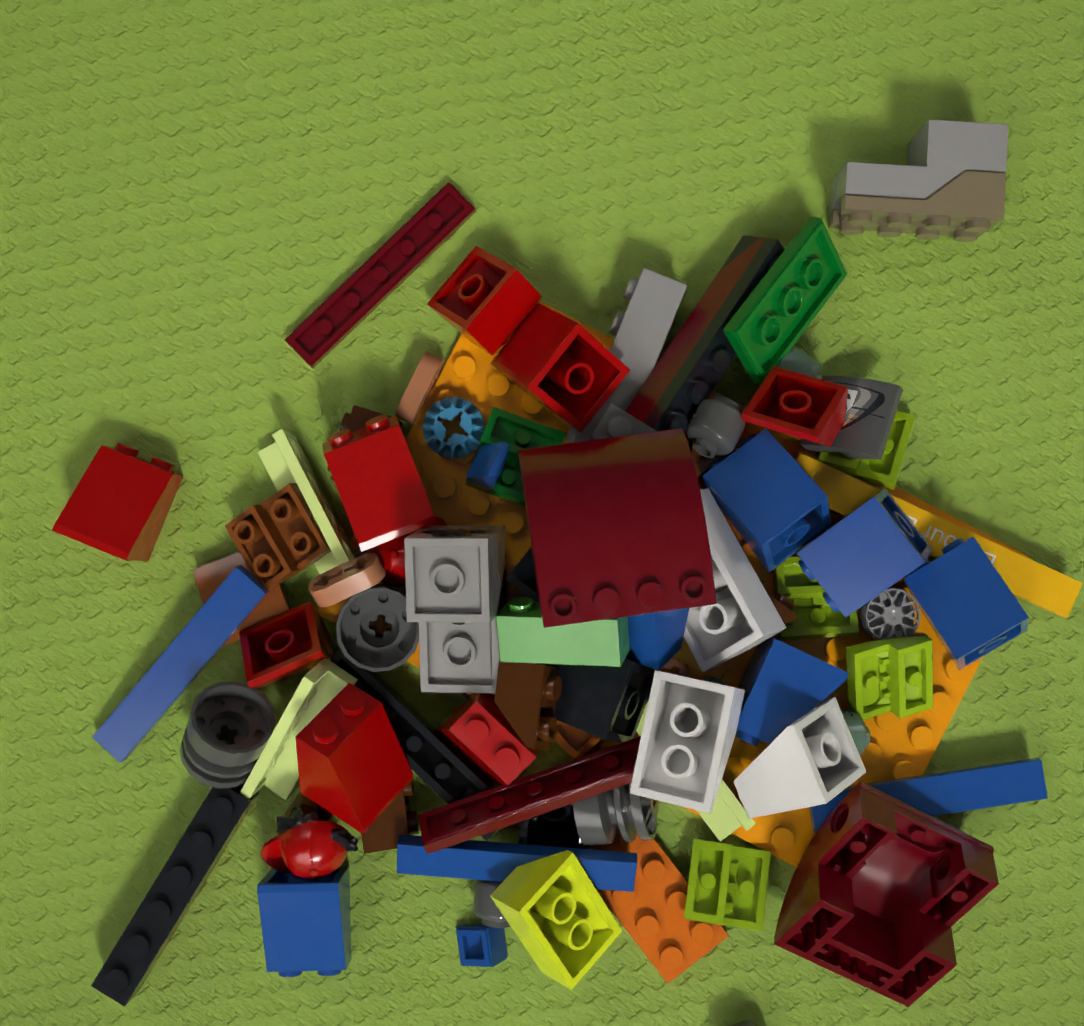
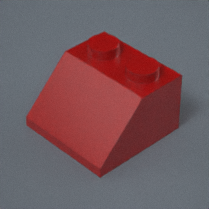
(485, 300)
(799, 406)
(284, 645)

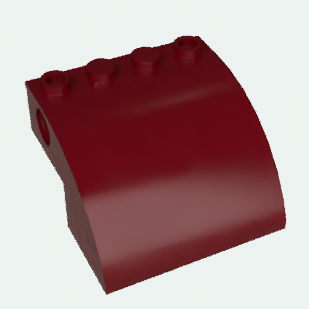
(616, 527)
(883, 894)

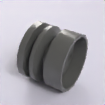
(360, 639)
(226, 734)
(600, 814)

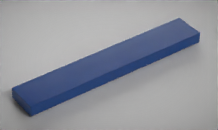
(180, 663)
(957, 789)
(497, 860)

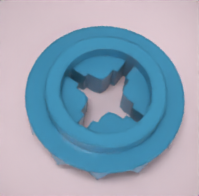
(458, 445)

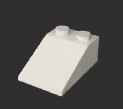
(686, 740)

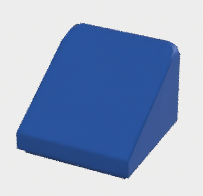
(488, 464)
(481, 945)

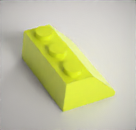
(557, 916)

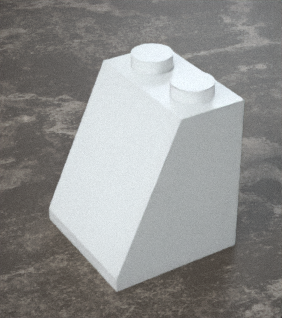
(803, 765)

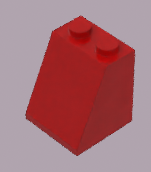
(560, 366)
(378, 482)
(120, 503)
(487, 739)
(352, 759)

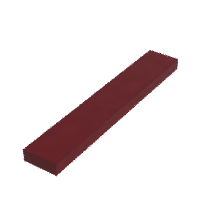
(380, 275)
(529, 796)

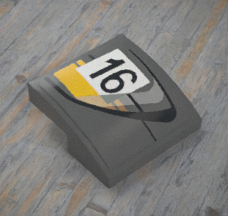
(867, 418)

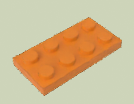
(657, 909)

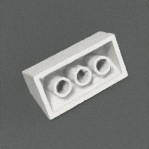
(743, 608)

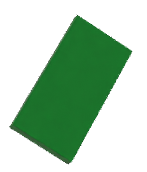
(786, 300)

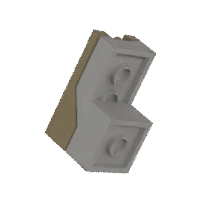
(946, 188)
(455, 593)

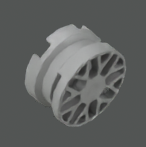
(890, 615)

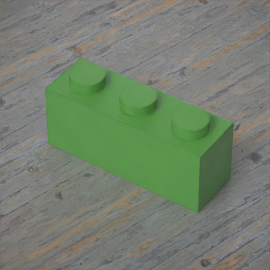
(586, 643)

